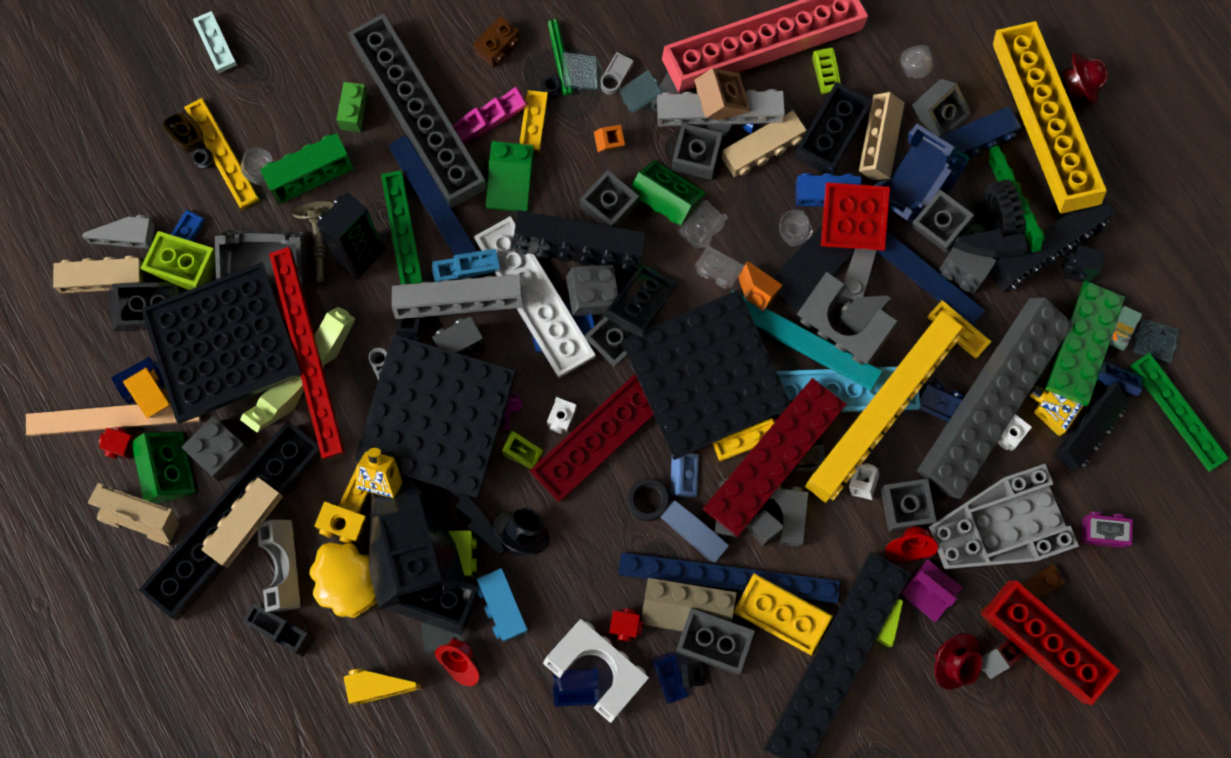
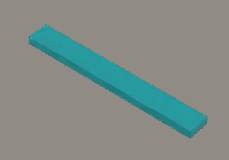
(813, 346)

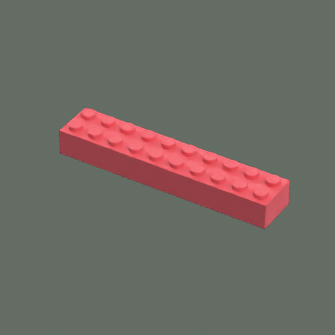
(762, 38)

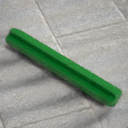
(558, 48)

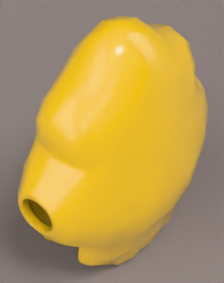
(342, 579)

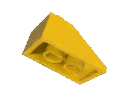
(370, 686)

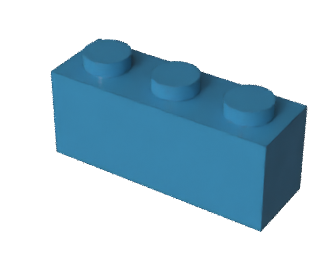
(501, 606)

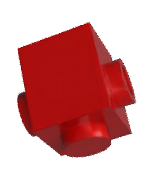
(116, 443)
(625, 625)

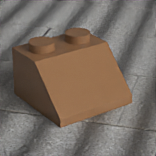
(722, 94)

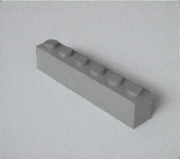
(687, 109)
(457, 296)

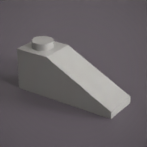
(126, 232)
(857, 275)

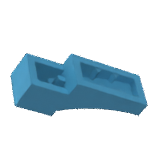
(466, 265)

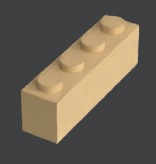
(881, 136)
(763, 144)
(96, 275)
(242, 522)

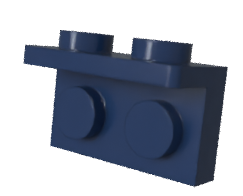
(1128, 381)
(940, 401)

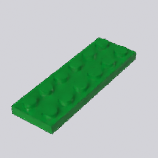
(1085, 343)

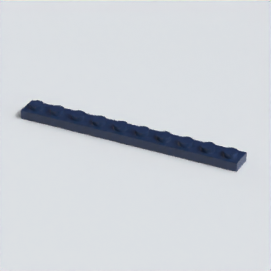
(724, 577)

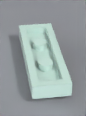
(214, 42)

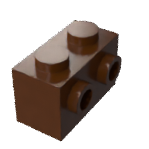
(497, 41)

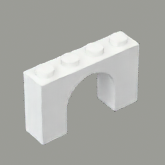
(584, 641)

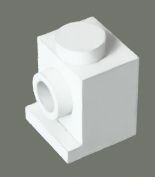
(559, 425)
(1019, 427)
(864, 489)

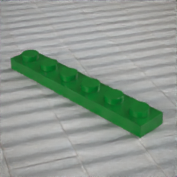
(1001, 170)
(401, 228)
(1179, 412)

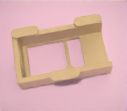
(135, 514)

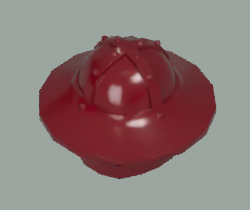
(1086, 78)
(958, 662)

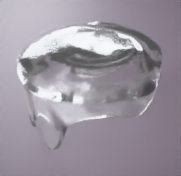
(917, 61)
(252, 162)
(795, 227)

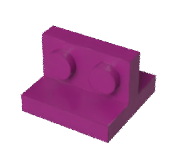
(931, 590)

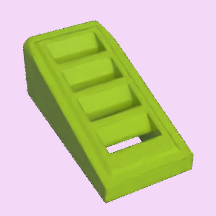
(829, 55)
(888, 632)

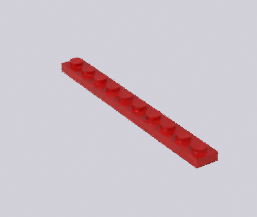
(307, 353)

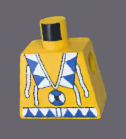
(1055, 410)
(378, 474)

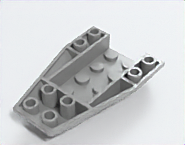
(1005, 524)

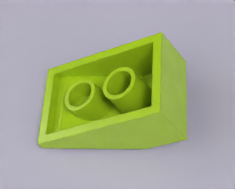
(180, 261)

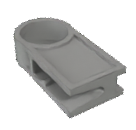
(618, 70)

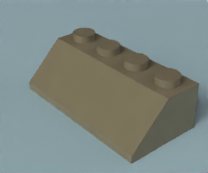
(669, 603)

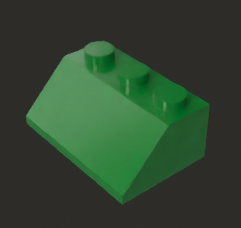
(667, 192)
(163, 466)

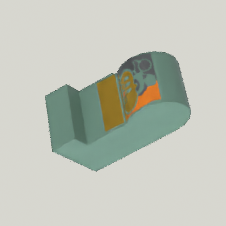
(1124, 328)

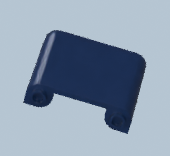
(923, 172)

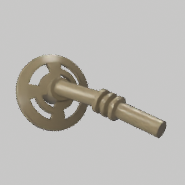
(313, 211)

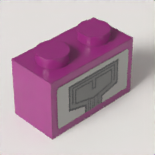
(1107, 531)

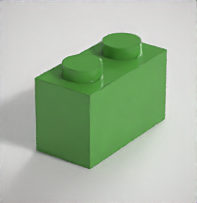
(352, 107)

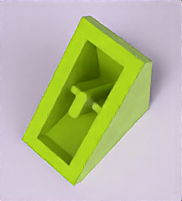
(521, 450)

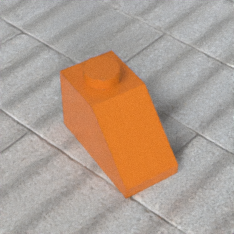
(758, 286)

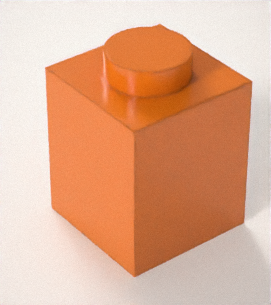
(609, 138)

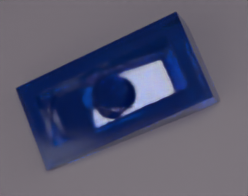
(669, 677)

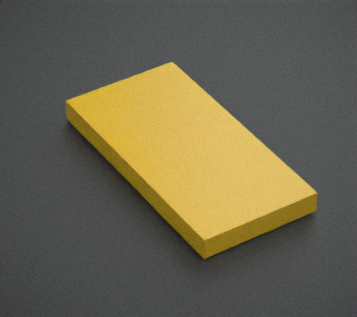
(782, 614)

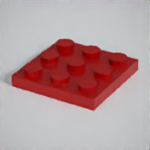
(855, 216)

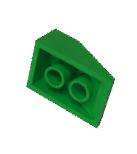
(509, 176)

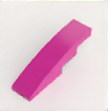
(490, 115)

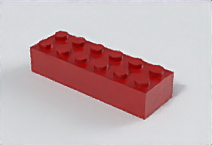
(1050, 642)

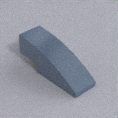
(694, 531)

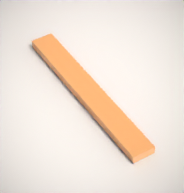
(96, 419)

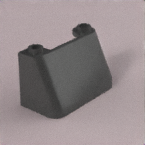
(245, 248)

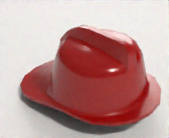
(913, 545)
(457, 660)

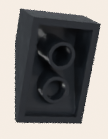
(129, 298)

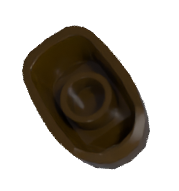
(183, 131)

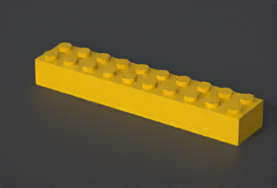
(1049, 118)
(880, 412)

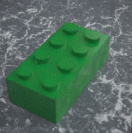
(307, 168)

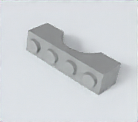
(278, 541)

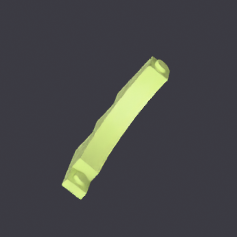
(284, 397)

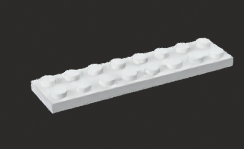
(542, 306)

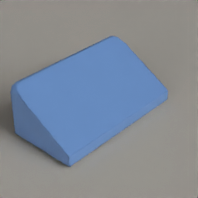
(684, 476)

